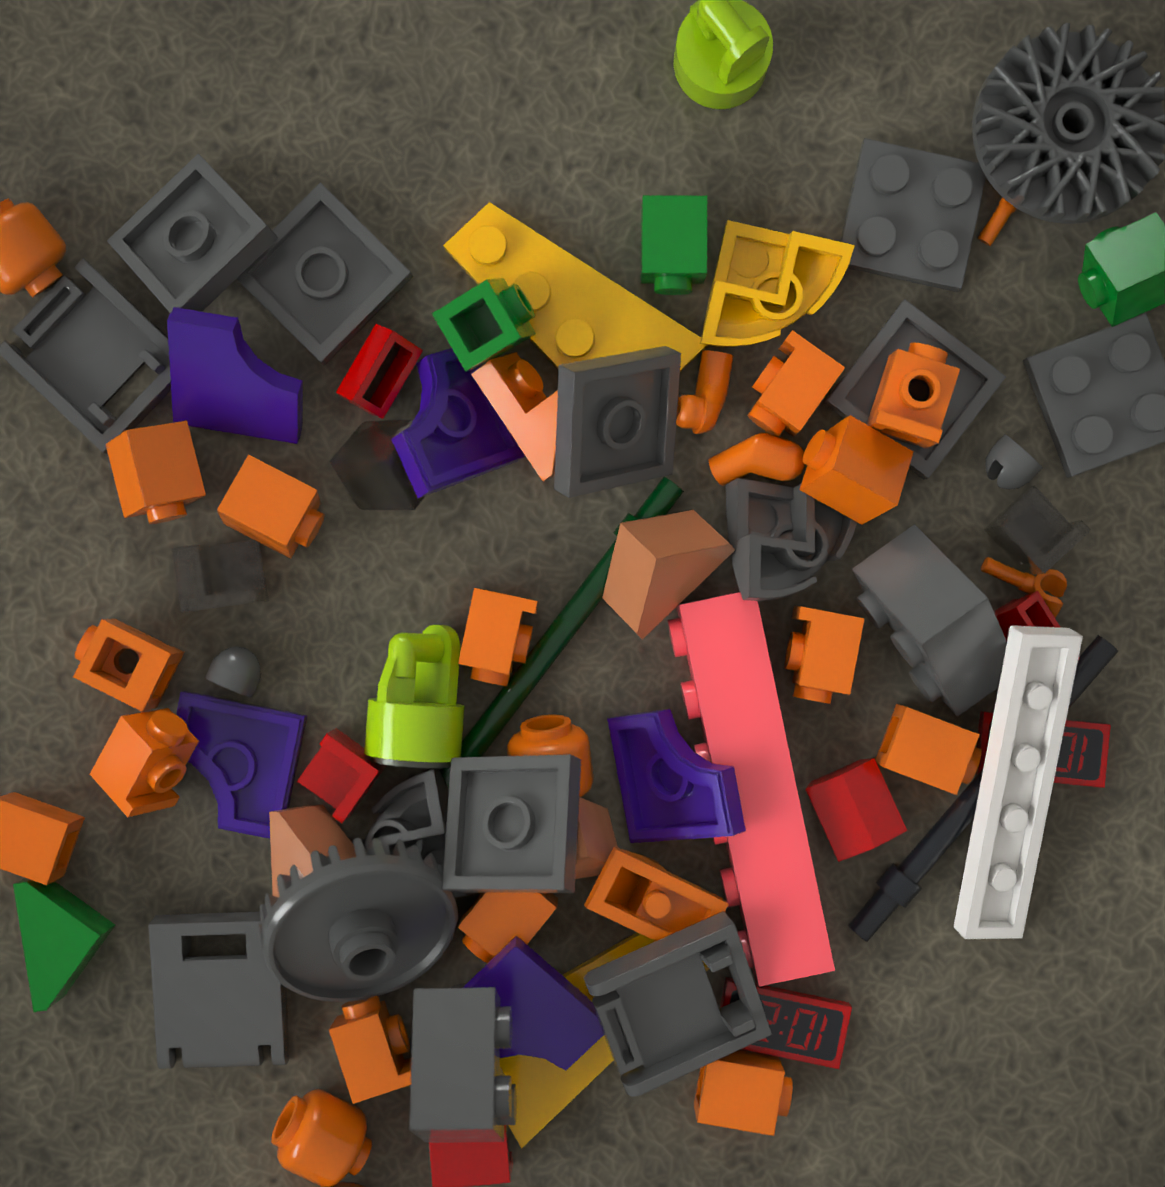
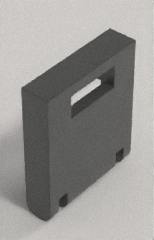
(88, 352)
(214, 1005)
(663, 1009)

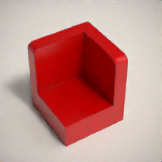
(340, 774)
(470, 1163)

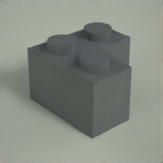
(936, 619)
(457, 1068)

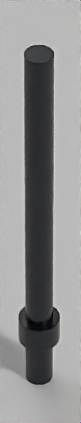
(900, 883)

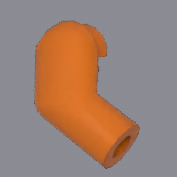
(711, 390)
(760, 455)

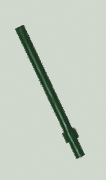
(556, 636)

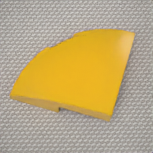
(769, 282)

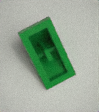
(57, 938)

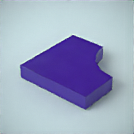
(224, 384)
(454, 431)
(246, 757)
(669, 787)
(547, 1010)

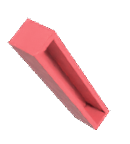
(745, 729)

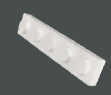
(1017, 781)

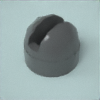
(1010, 464)
(235, 670)

